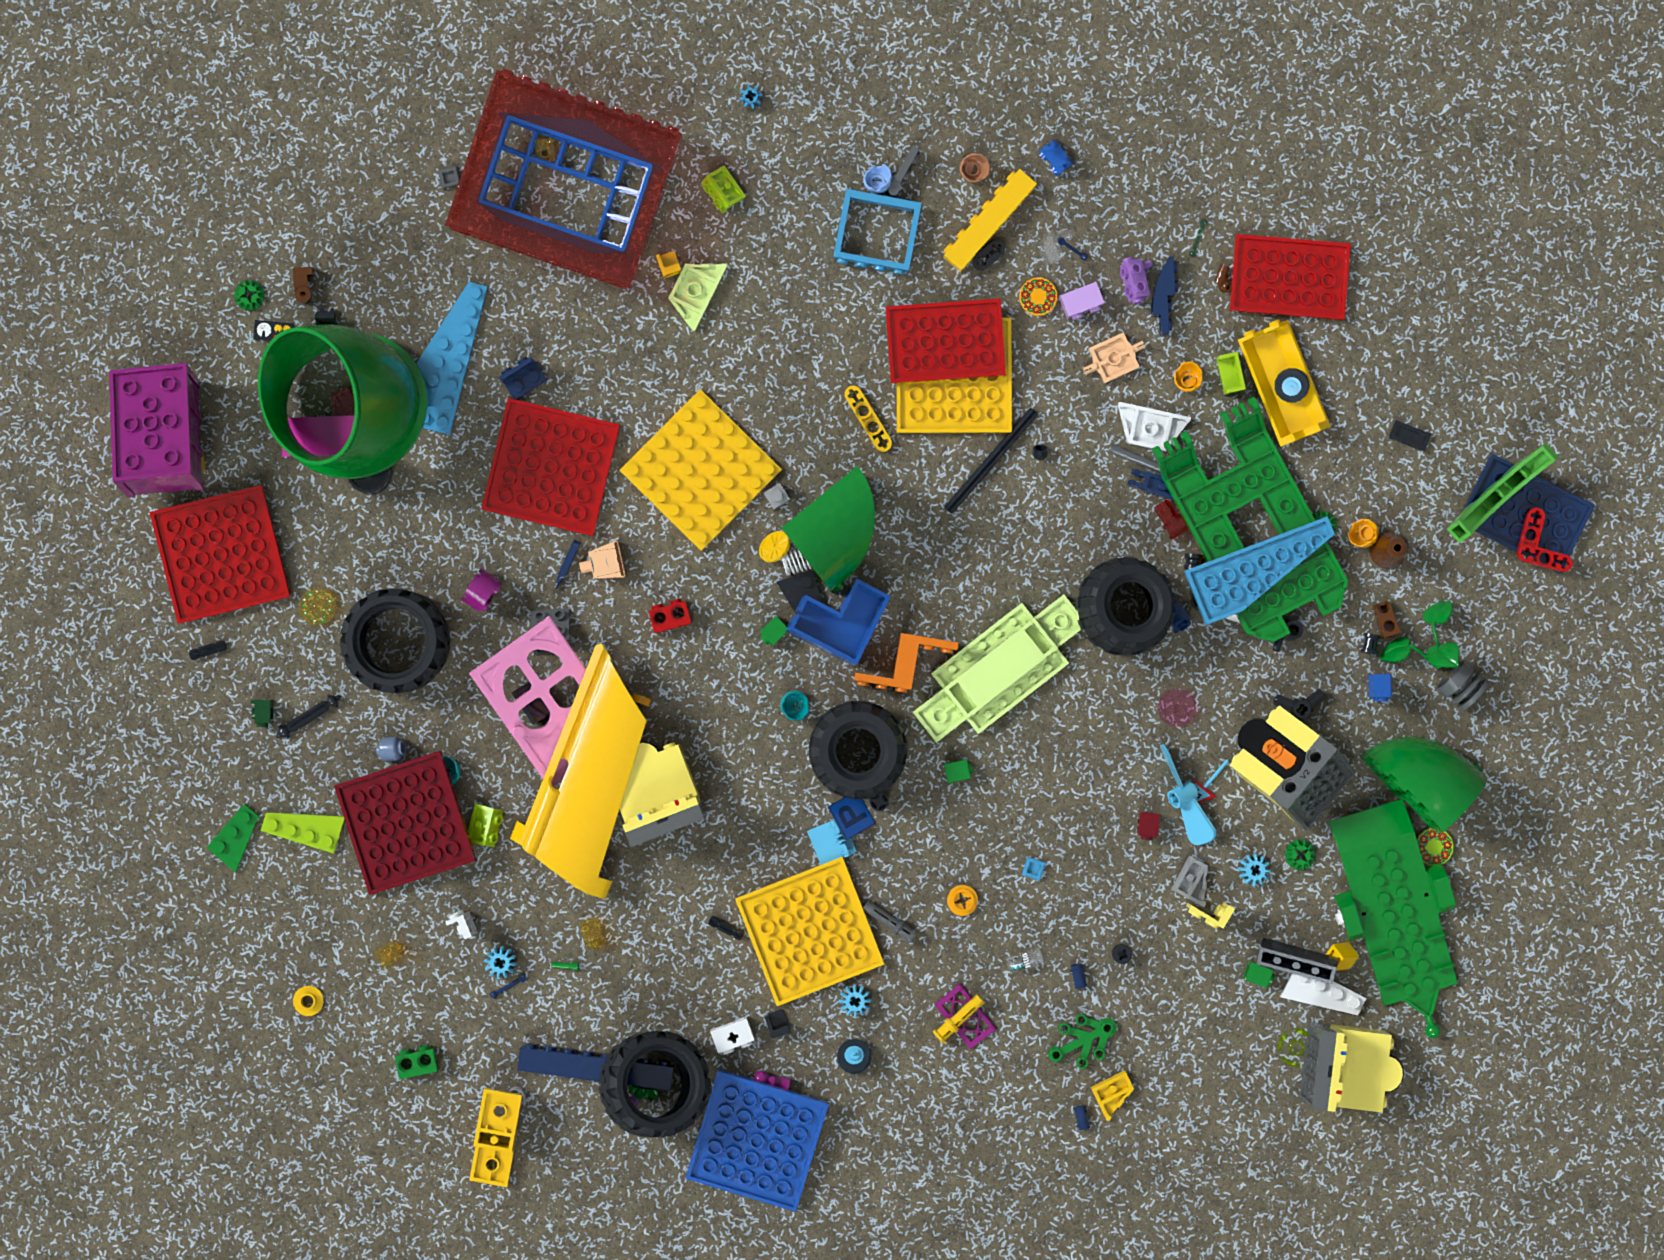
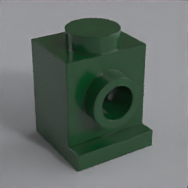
(262, 712)

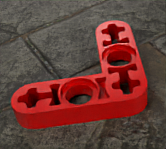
(1532, 545)

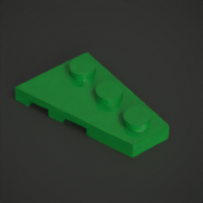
(234, 837)

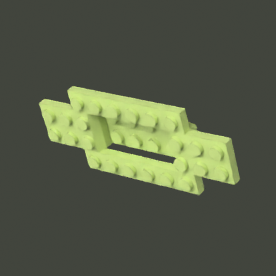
(1003, 674)

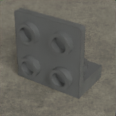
(560, 618)

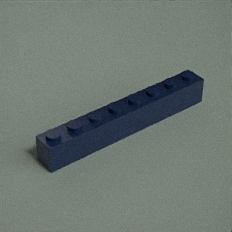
(588, 1066)

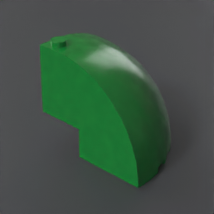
(1428, 777)

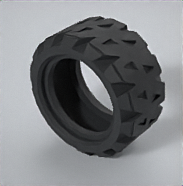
(354, 640)
(694, 1084)

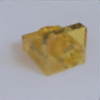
(592, 933)
(389, 953)

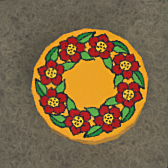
(1038, 296)

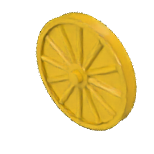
(774, 546)

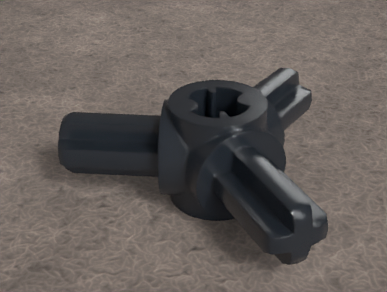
(1292, 705)

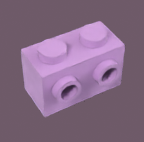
(1082, 300)

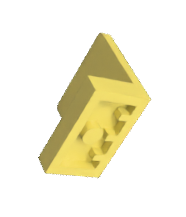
(1222, 912)

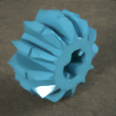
(1260, 867)
(503, 956)
(853, 1007)

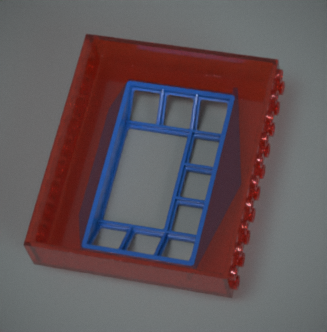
(574, 123)

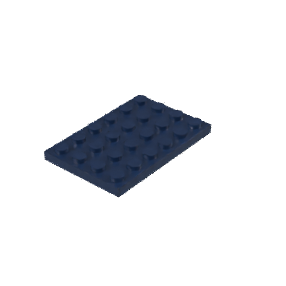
(1563, 512)

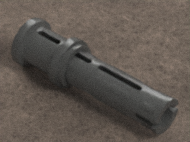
(900, 926)

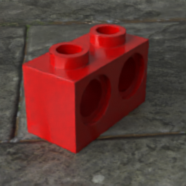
(671, 621)

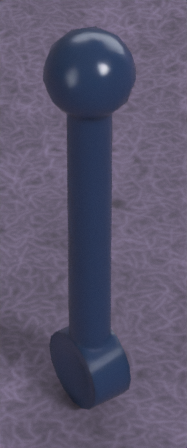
(1061, 241)
(522, 978)

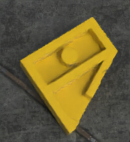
(1112, 1092)

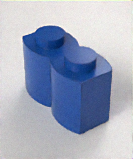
(1380, 686)

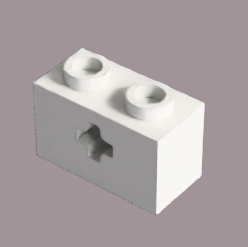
(740, 1027)

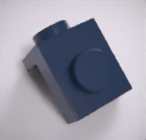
(1181, 618)

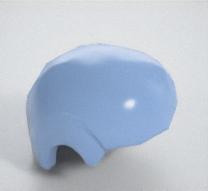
(882, 172)

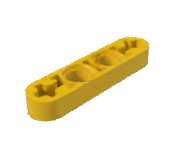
(870, 417)

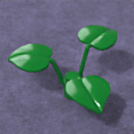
(1438, 656)

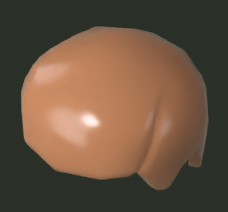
(968, 163)

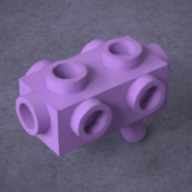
(1134, 277)

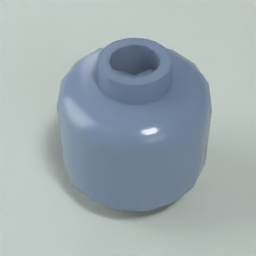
(391, 749)

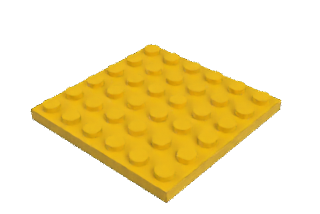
(959, 404)
(700, 470)
(809, 931)

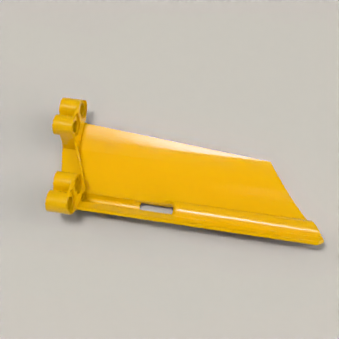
(600, 742)

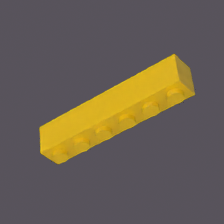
(990, 219)

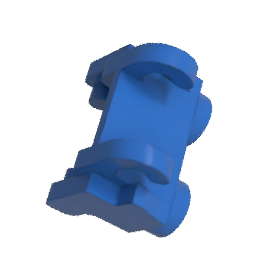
(1056, 156)

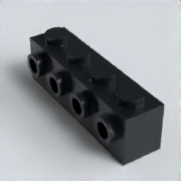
(1297, 961)

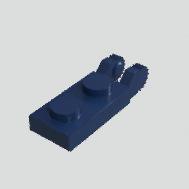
(1152, 484)

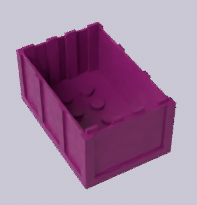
(155, 429)

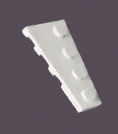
(1322, 994)

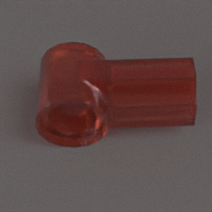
(1171, 521)

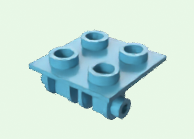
(830, 843)

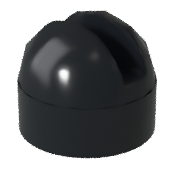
(1040, 452)

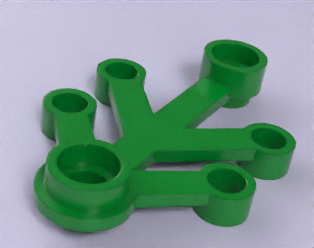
(1085, 1039)

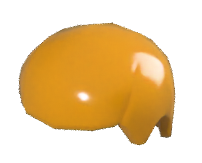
(1188, 369)
(1369, 530)

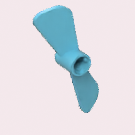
(1196, 823)

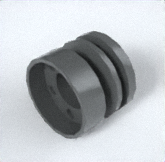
(1466, 689)

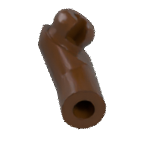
(1221, 279)

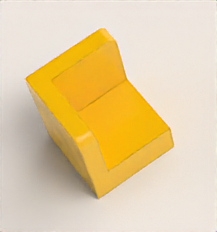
(669, 264)
(1345, 953)

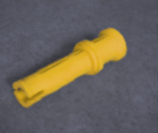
(951, 1024)

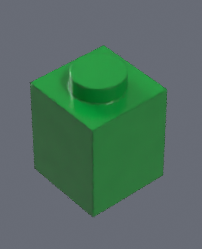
(773, 631)
(958, 770)
(1258, 974)

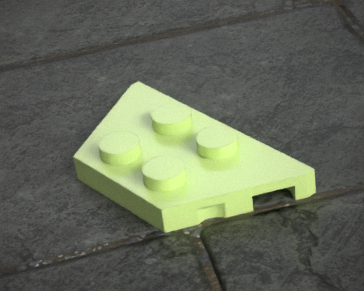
(695, 290)

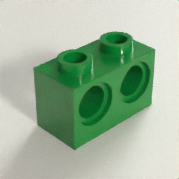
(418, 1066)

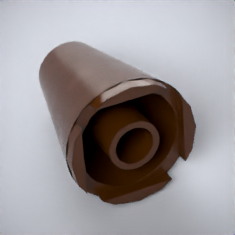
(1389, 550)

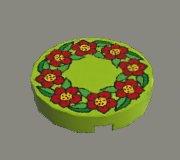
(1435, 846)

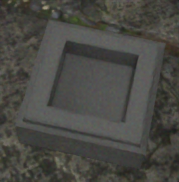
(449, 177)

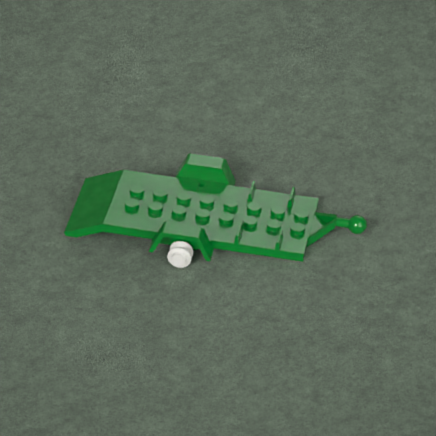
(1399, 917)

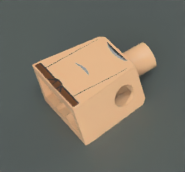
(605, 562)

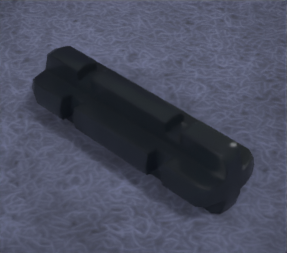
(207, 650)
(726, 928)

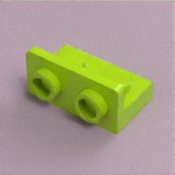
(722, 189)
(485, 825)

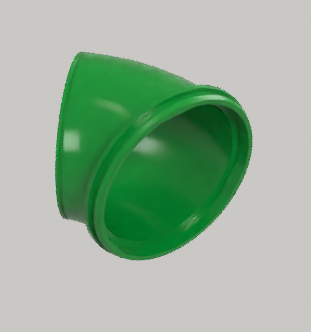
(385, 387)

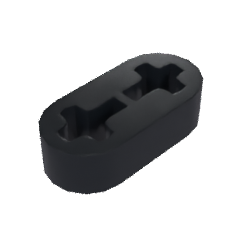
(992, 258)

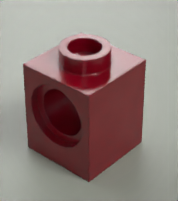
(1148, 825)

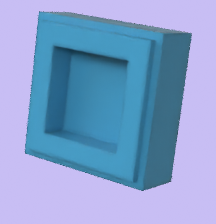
(1033, 868)

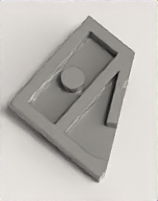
(1192, 881)

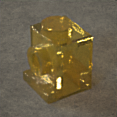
(545, 144)

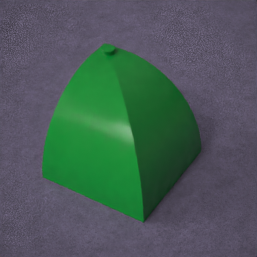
(836, 529)

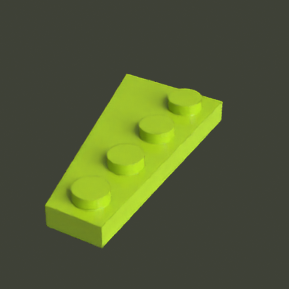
(311, 830)

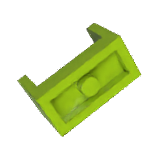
(1230, 373)

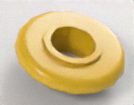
(317, 1000)

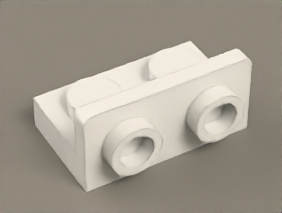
(465, 923)

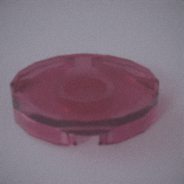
(1172, 703)

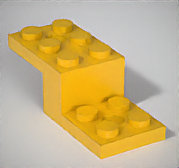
(495, 1137)

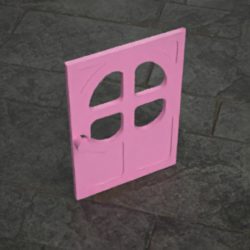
(535, 742)

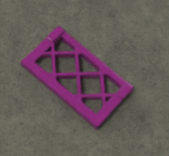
(981, 1015)

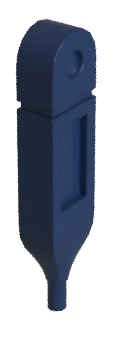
(567, 562)

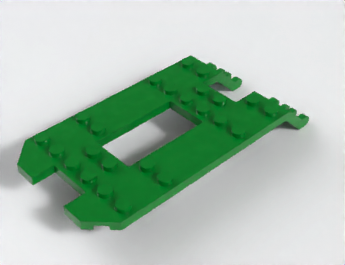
(1260, 476)

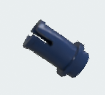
(1078, 975)
(1082, 1118)

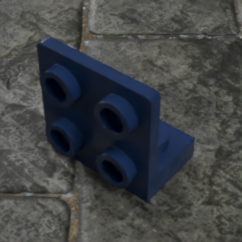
(522, 377)

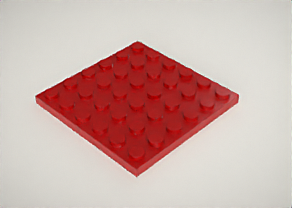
(550, 467)
(220, 554)

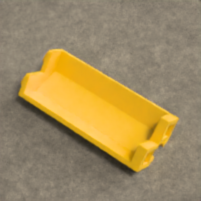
(1269, 354)

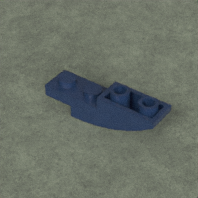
(1164, 288)

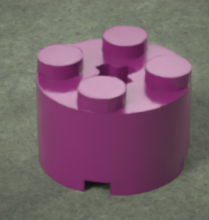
(480, 590)

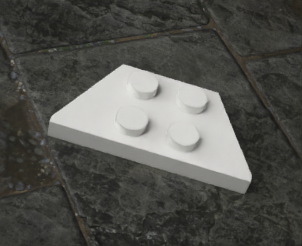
(1149, 426)

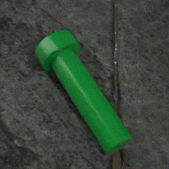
(560, 965)

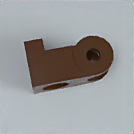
(301, 280)
(1386, 620)

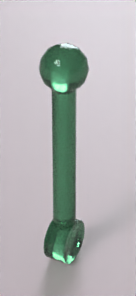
(1203, 223)

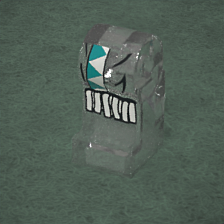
(1025, 960)

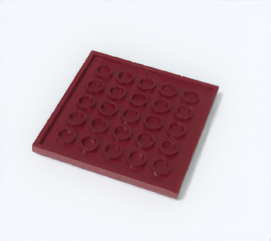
(405, 822)

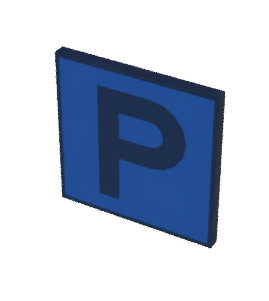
(851, 816)

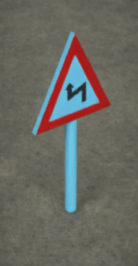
(1203, 793)

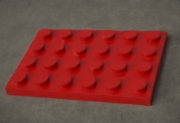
(1289, 277)
(945, 341)

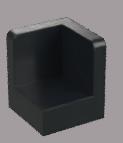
(777, 1023)

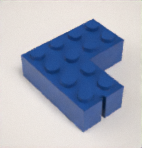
(842, 631)

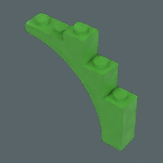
(1501, 491)

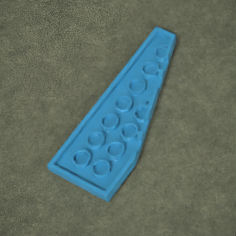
(448, 356)
(1241, 577)

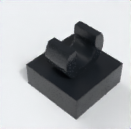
(325, 318)

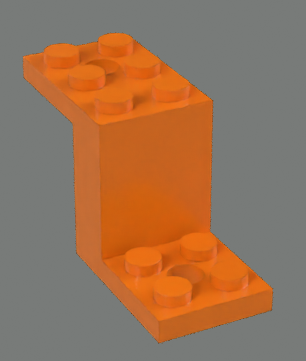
(906, 662)

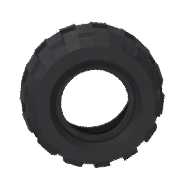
(1096, 613)
(847, 717)

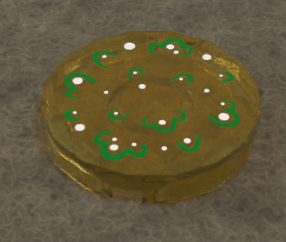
(317, 606)

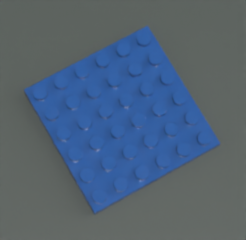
(757, 1140)

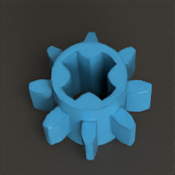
(745, 97)

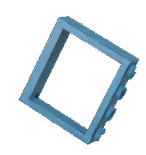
(878, 264)

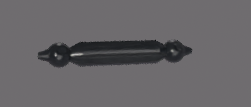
(308, 716)

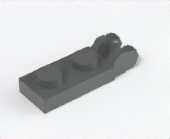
(903, 173)

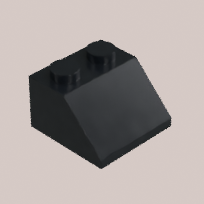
(535, 710)

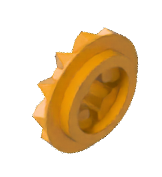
(957, 908)

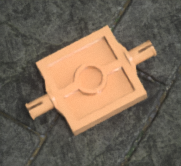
(1113, 358)

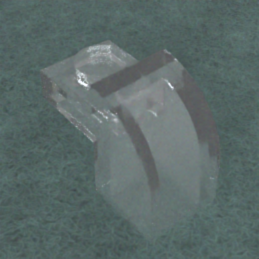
(1049, 247)

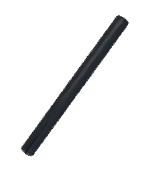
(991, 460)

